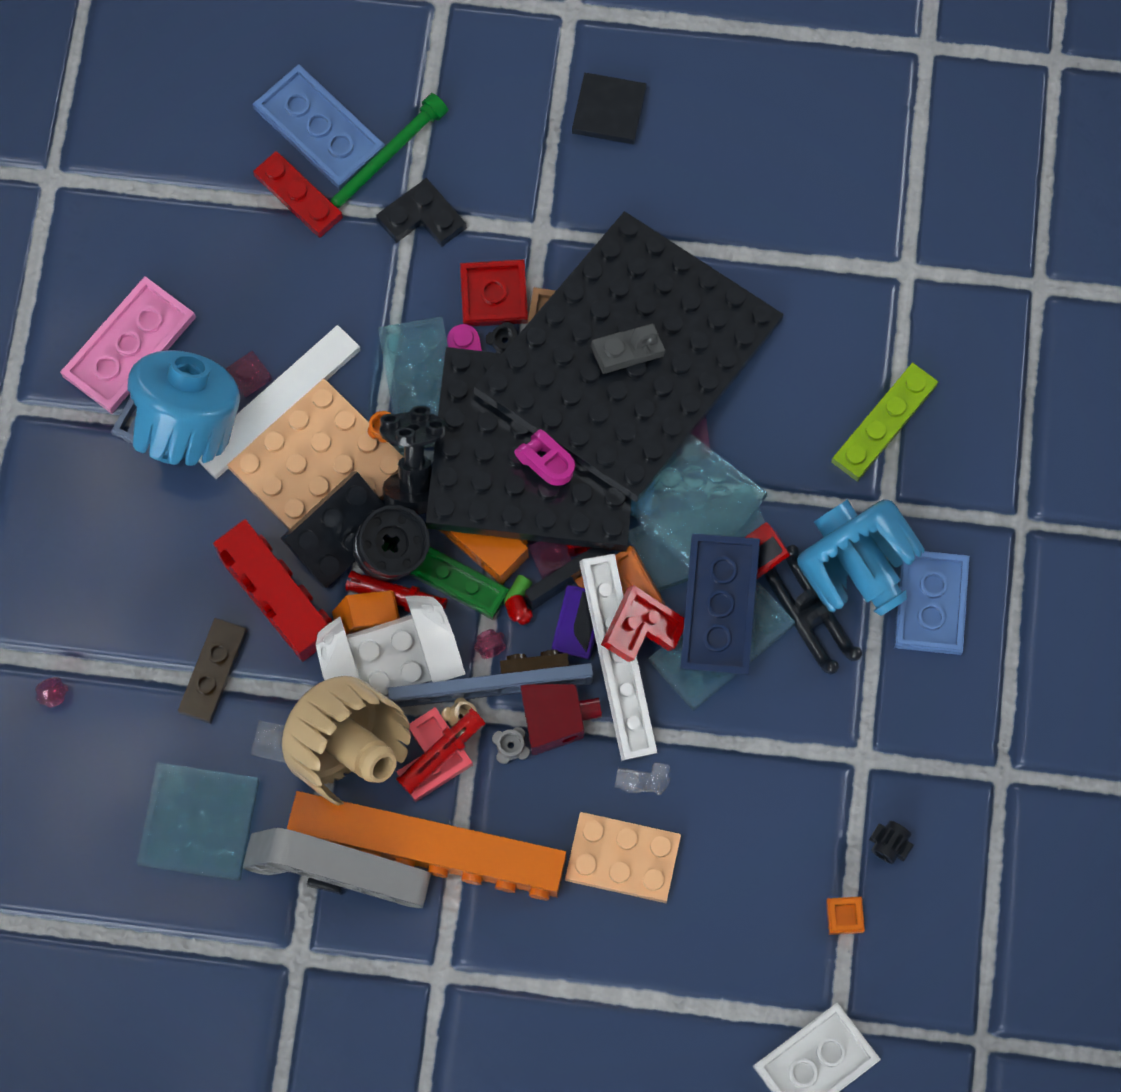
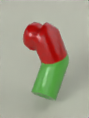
(515, 602)

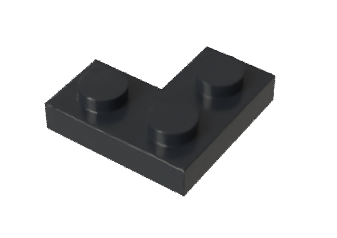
(423, 207)

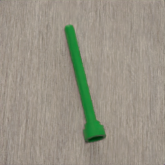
(432, 109)

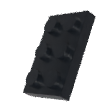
(327, 531)

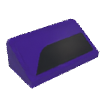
(574, 627)

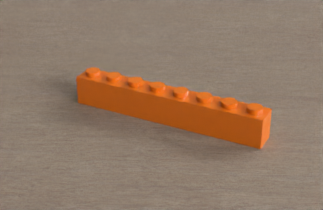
(432, 845)

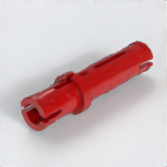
(369, 585)
(470, 722)

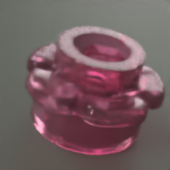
(489, 643)
(51, 692)

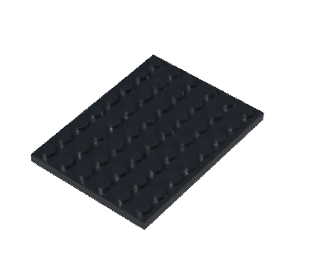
(639, 416)

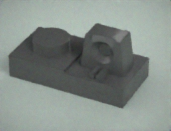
(627, 348)

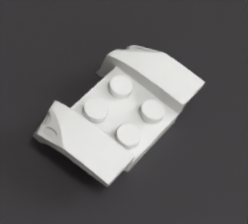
(394, 652)

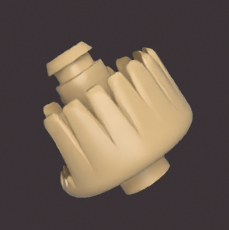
(344, 729)

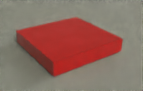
(494, 292)

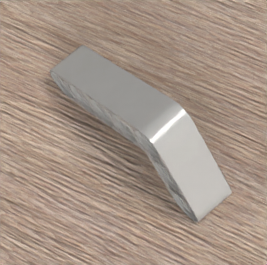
(286, 850)

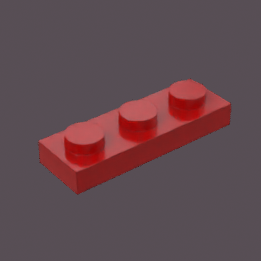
(298, 194)

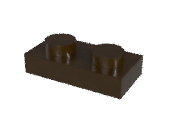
(521, 662)

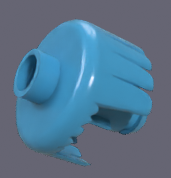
(182, 406)
(857, 548)

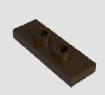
(212, 670)

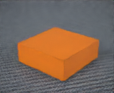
(845, 915)

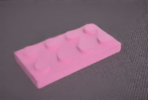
(141, 325)

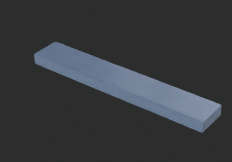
(488, 685)

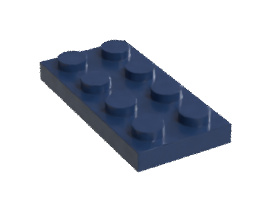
(720, 604)

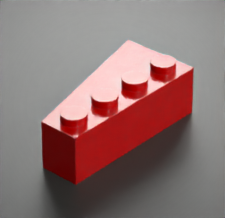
(272, 588)

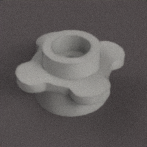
(513, 736)

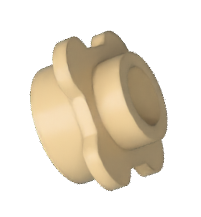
(460, 707)

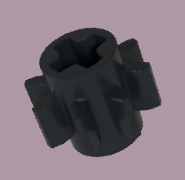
(891, 842)

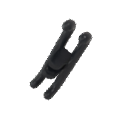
(809, 613)

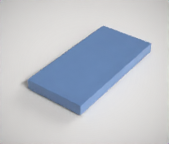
(318, 126)

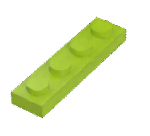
(884, 422)

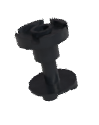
(412, 431)

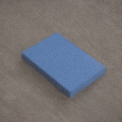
(935, 603)

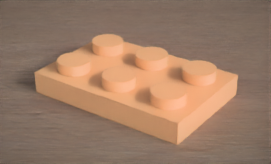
(623, 857)

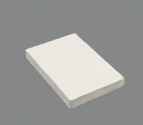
(819, 1057)

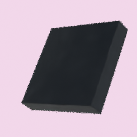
(609, 108)

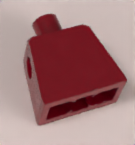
(556, 715)

